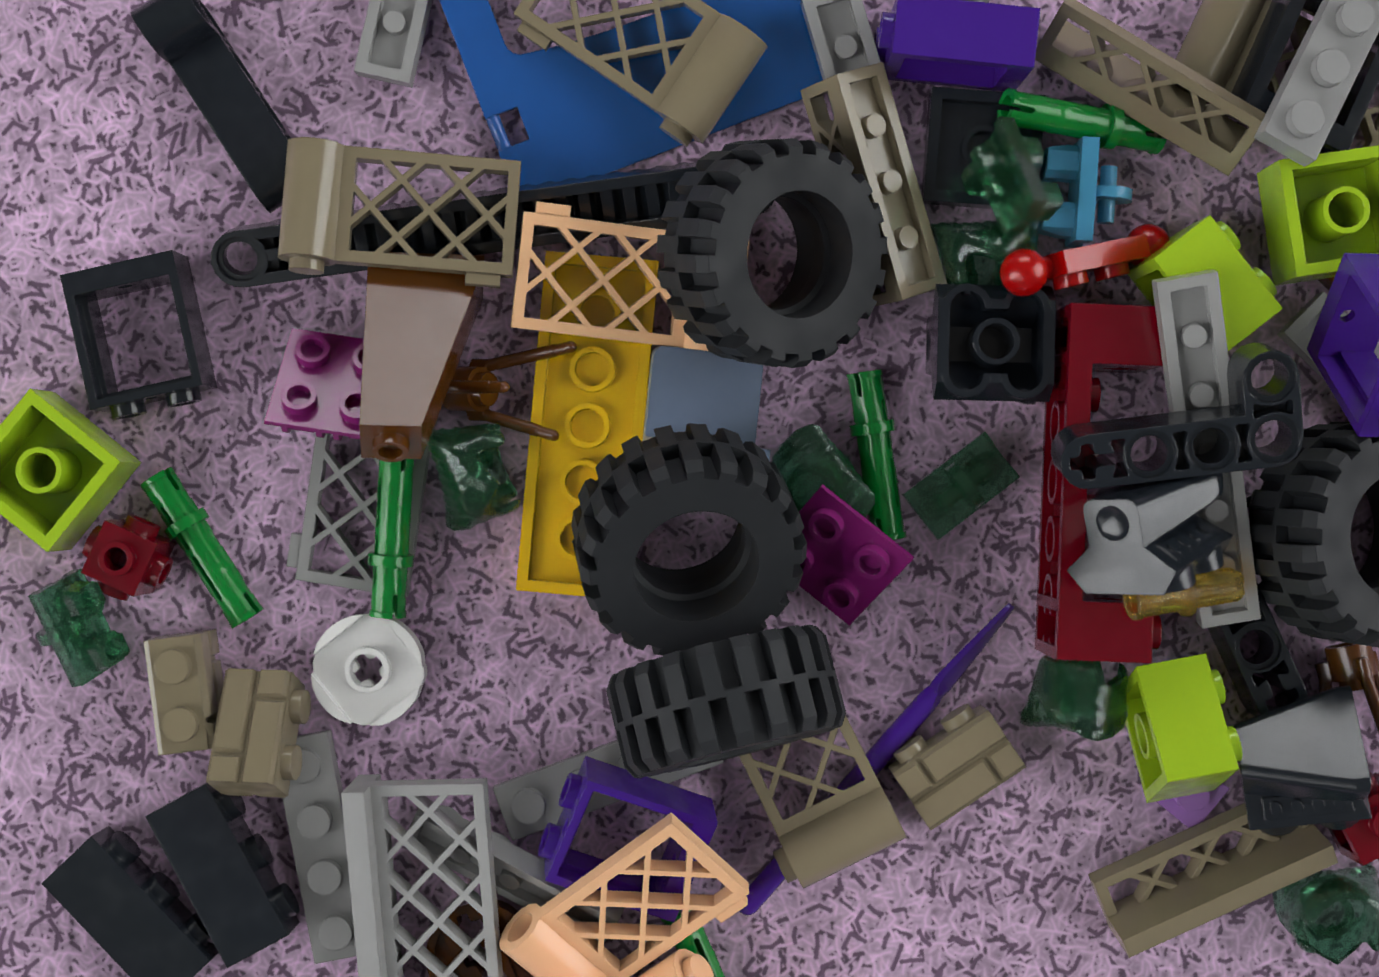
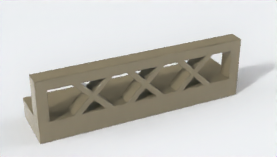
(1143, 93)
(872, 138)
(1211, 881)

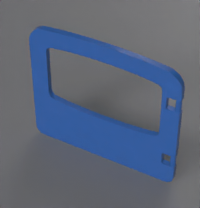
(587, 123)

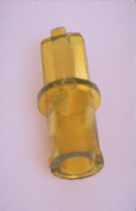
(1211, 589)

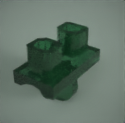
(1008, 176)
(960, 485)
(77, 627)

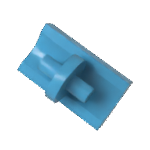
(1079, 167)

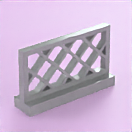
(375, 881)

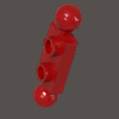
(1026, 271)

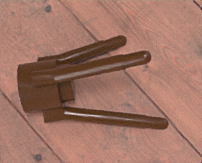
(477, 388)
(1352, 666)

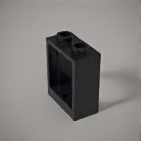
(1265, 56)
(82, 292)

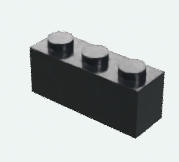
(225, 872)
(131, 908)

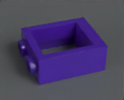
(958, 43)
(1346, 344)
(566, 866)

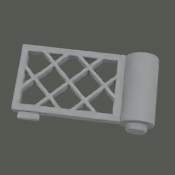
(303, 544)

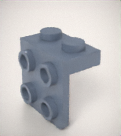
(702, 390)

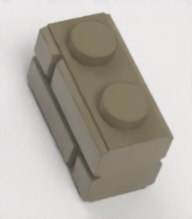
(184, 689)
(258, 733)
(955, 764)

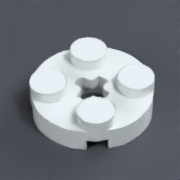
(365, 701)

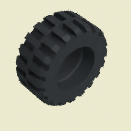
(834, 261)
(672, 478)
(1305, 536)
(725, 700)

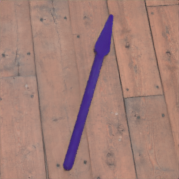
(891, 741)

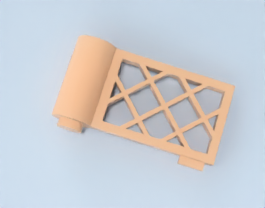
(559, 217)
(556, 946)

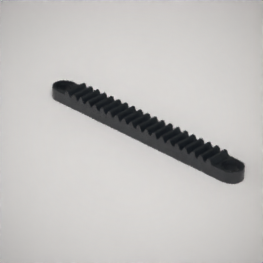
(618, 198)

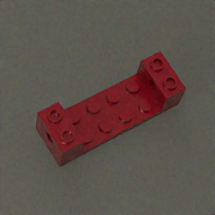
(1067, 621)

